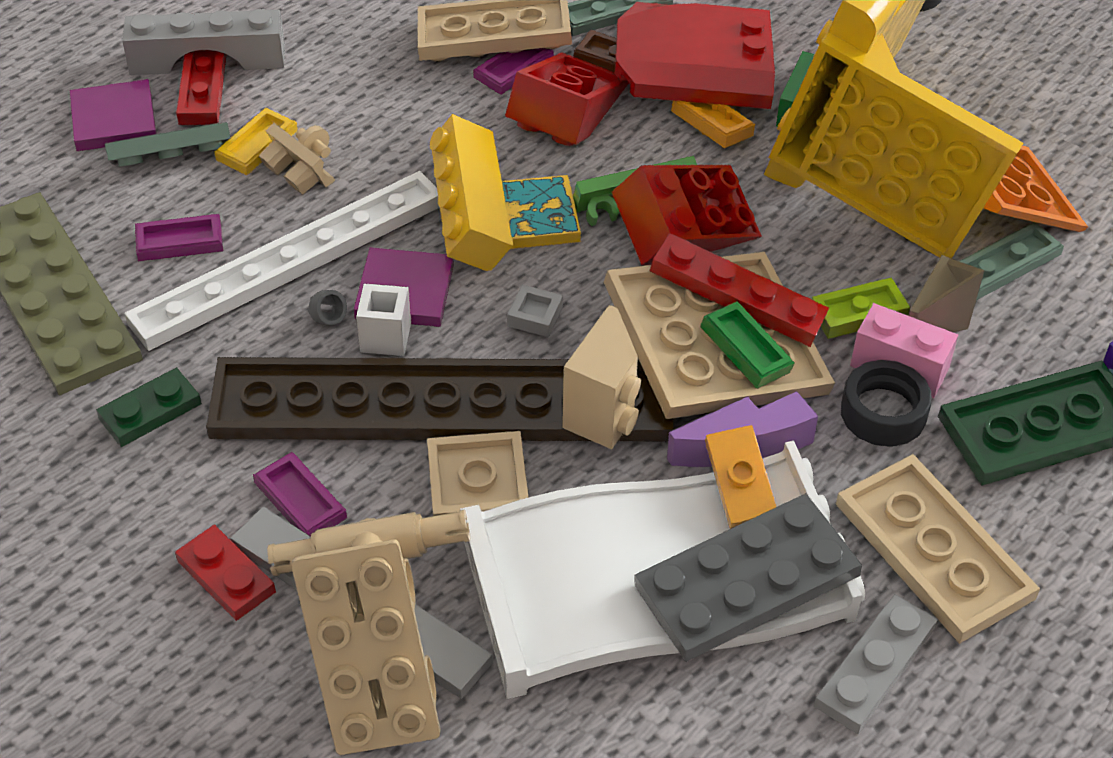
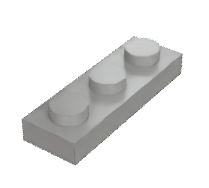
(875, 663)

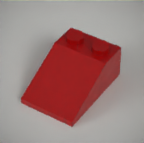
(563, 97)

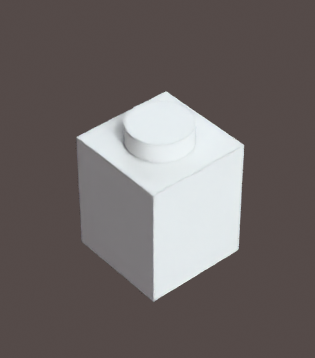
(383, 319)

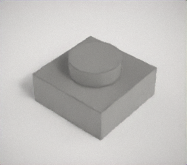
(535, 310)

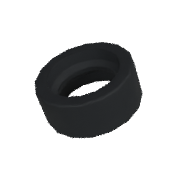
(878, 428)

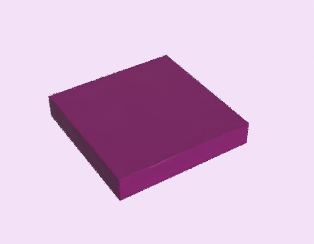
(111, 113)
(422, 272)

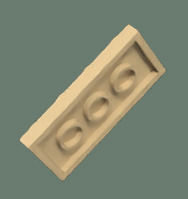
(491, 27)
(937, 548)

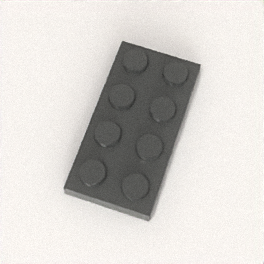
(746, 576)

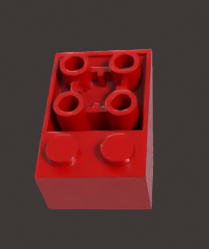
(687, 201)

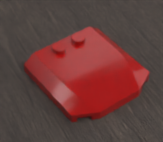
(697, 53)

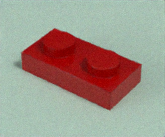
(225, 572)

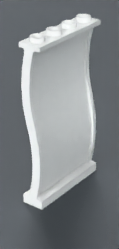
(564, 565)

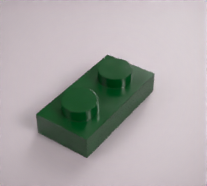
(148, 407)

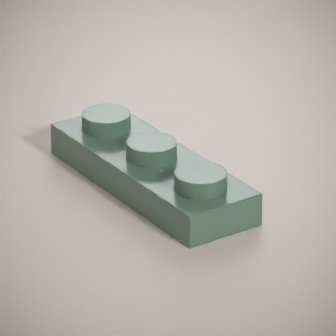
(167, 144)

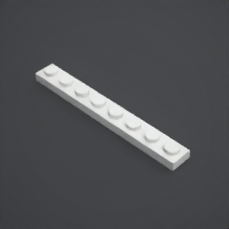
(281, 261)

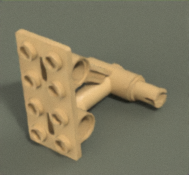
(364, 625)

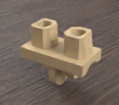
(304, 153)

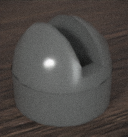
(331, 298)

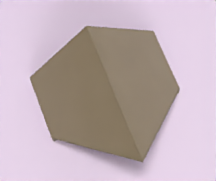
(948, 295)

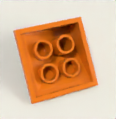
(1033, 195)

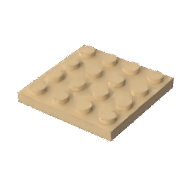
(684, 362)

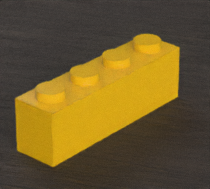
(470, 193)

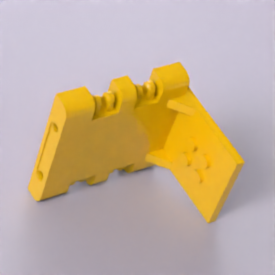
(885, 137)

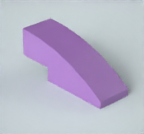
(773, 426)

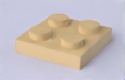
(476, 471)

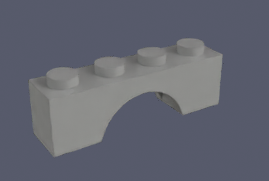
(158, 41)

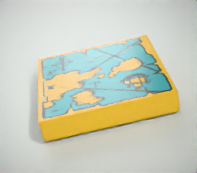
(541, 211)

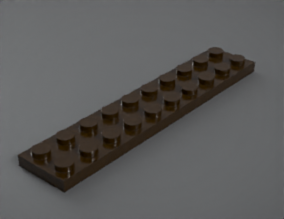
(402, 399)

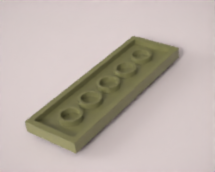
(58, 299)

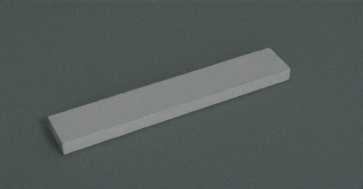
(454, 658)

